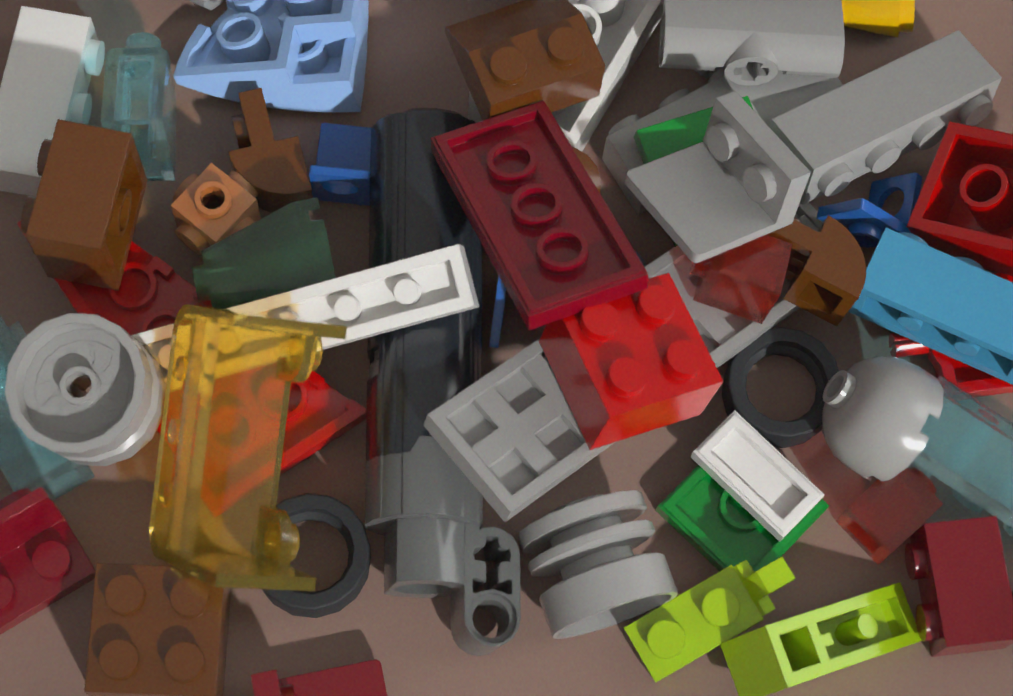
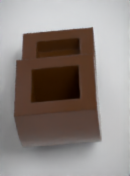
(269, 165)
(823, 268)

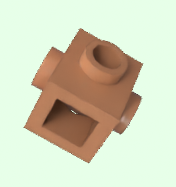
(195, 204)

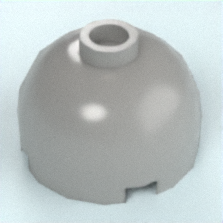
(877, 415)

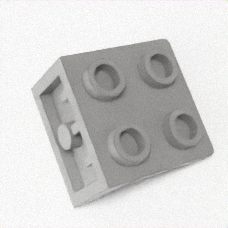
(724, 188)

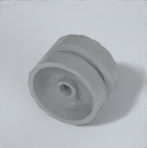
(50, 384)

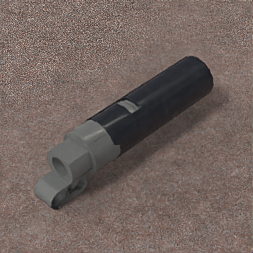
(411, 483)

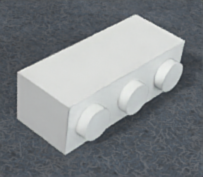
(43, 83)

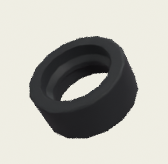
(787, 343)
(348, 587)

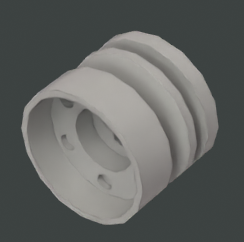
(593, 553)

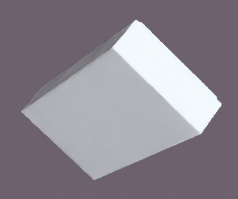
(757, 475)

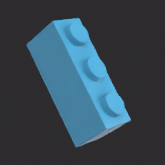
(940, 302)

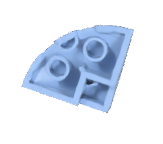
(295, 50)

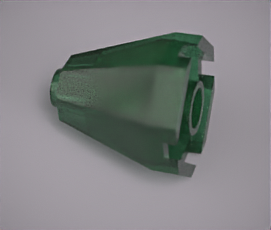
(266, 258)

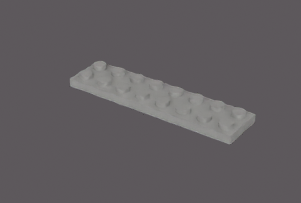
(515, 426)

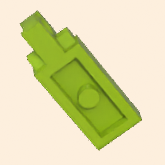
(706, 616)

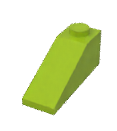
(820, 641)

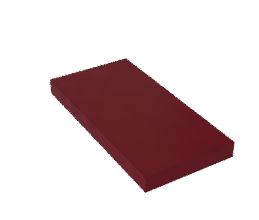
(538, 215)

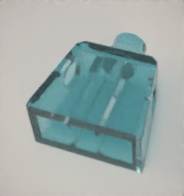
(143, 92)

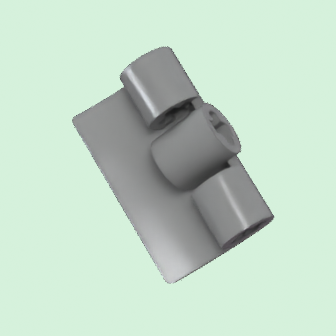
(753, 38)

